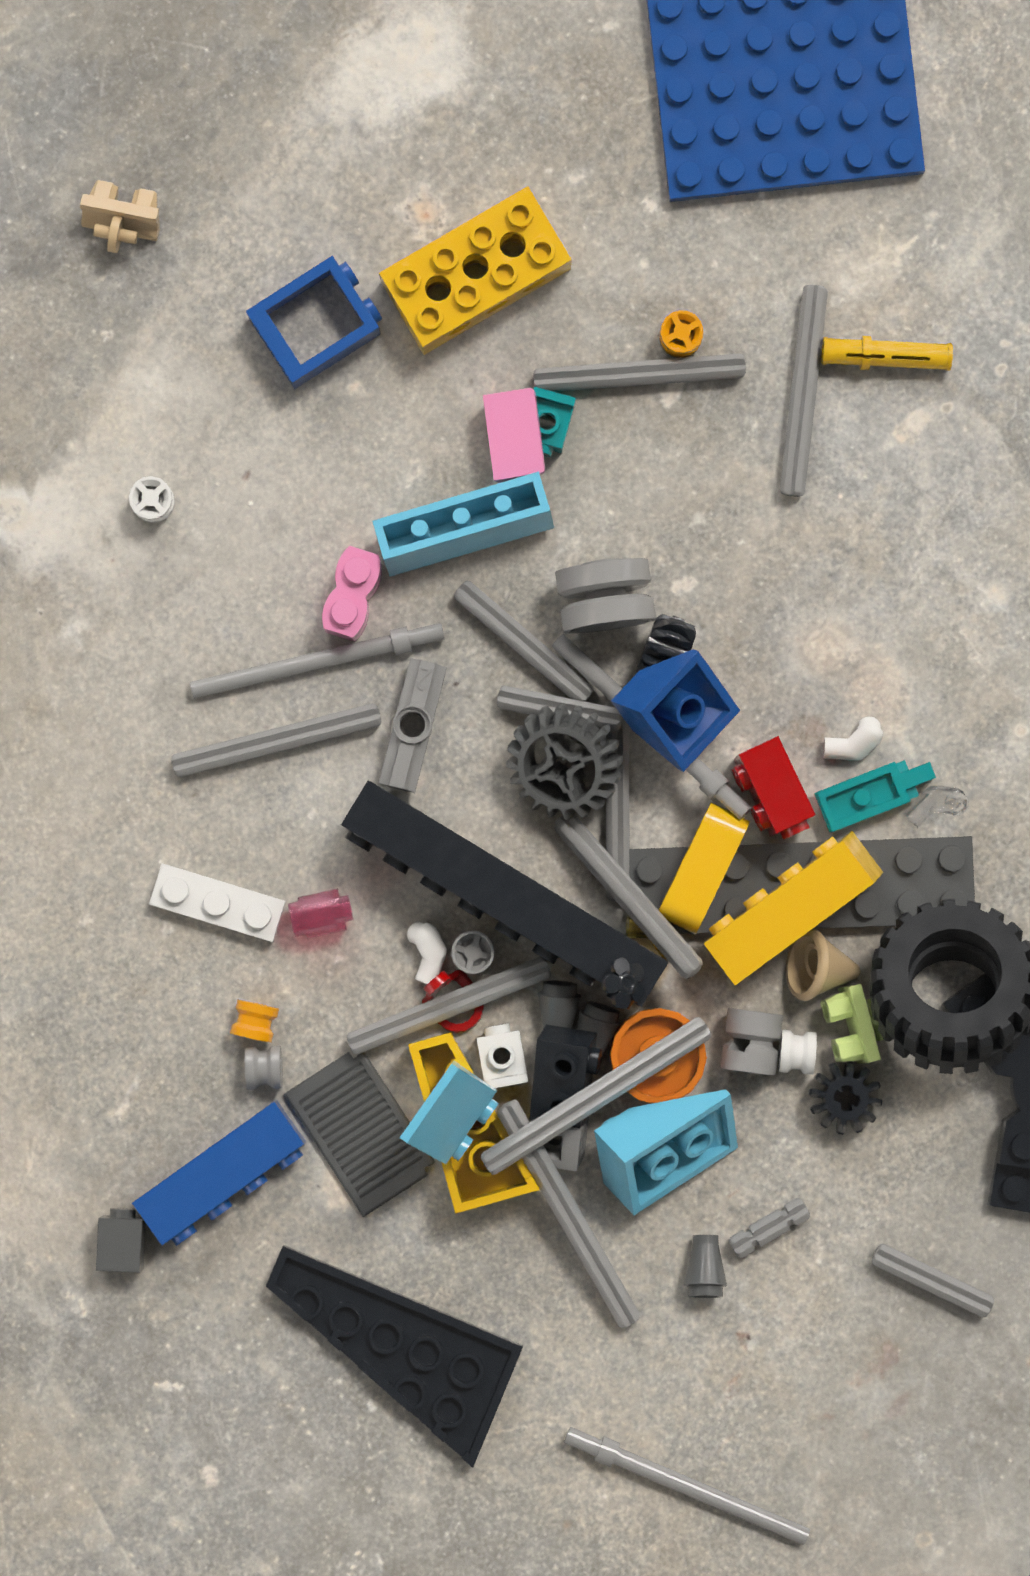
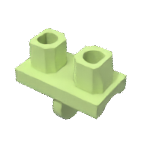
(861, 1042)

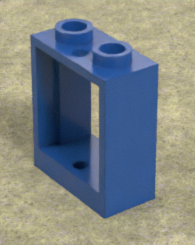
(346, 281)

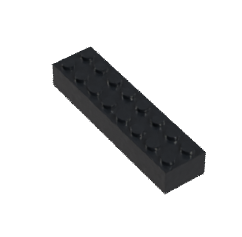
(494, 889)

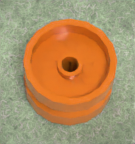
(643, 1031)

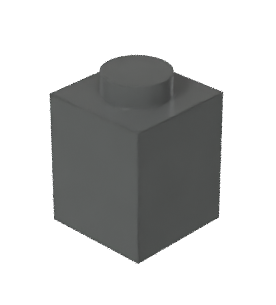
(121, 1241)

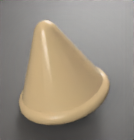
(817, 966)

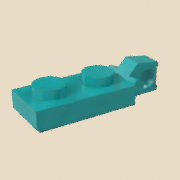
(871, 793)

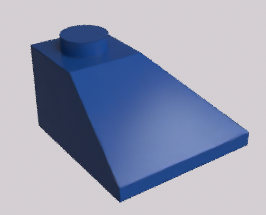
(676, 707)

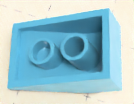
(450, 1113)
(664, 1145)

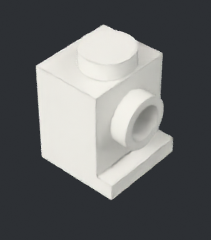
(502, 1074)

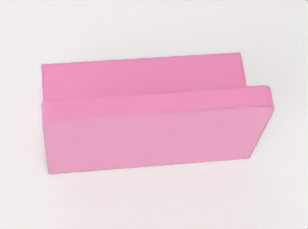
(514, 434)

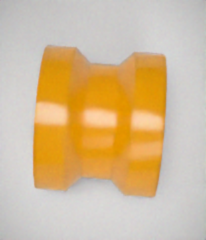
(684, 323)
(254, 1021)

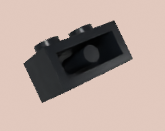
(562, 1067)

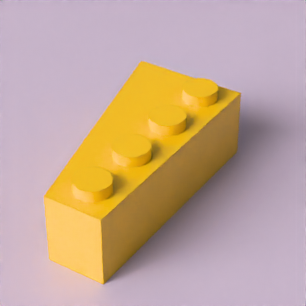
(792, 908)

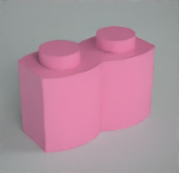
(356, 582)

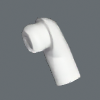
(858, 744)
(431, 949)

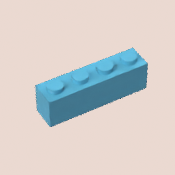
(463, 524)

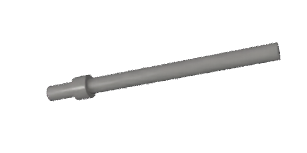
(399, 640)
(712, 782)
(608, 1453)

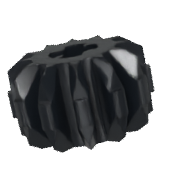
(666, 640)
(855, 1087)

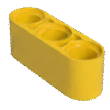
(703, 868)

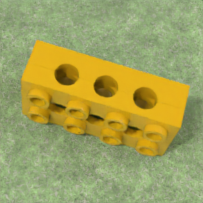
(476, 241)

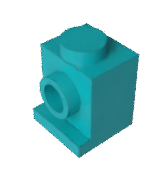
(561, 409)

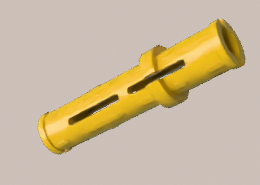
(886, 353)

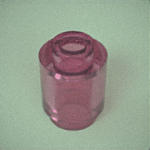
(320, 914)

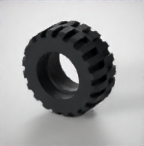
(942, 1036)

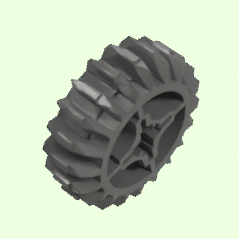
(572, 793)

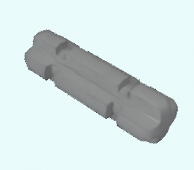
(769, 1227)

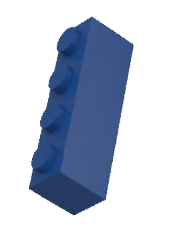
(219, 1173)

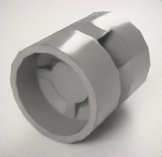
(751, 1041)

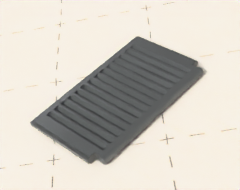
(359, 1131)

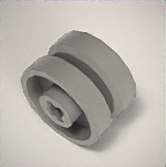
(605, 588)

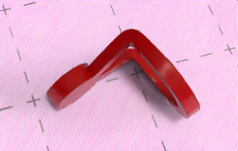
(441, 981)

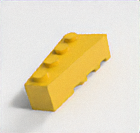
(468, 1178)

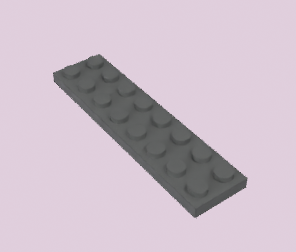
(912, 875)

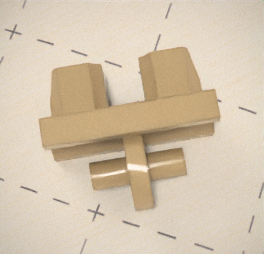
(118, 219)

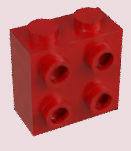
(775, 789)

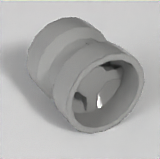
(468, 954)

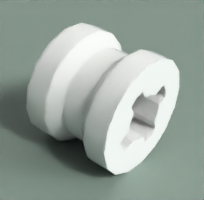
(146, 493)
(797, 1052)

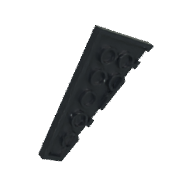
(420, 1356)

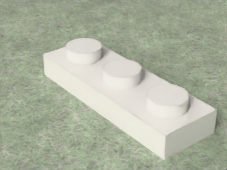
(217, 902)

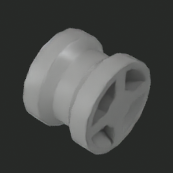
(263, 1067)

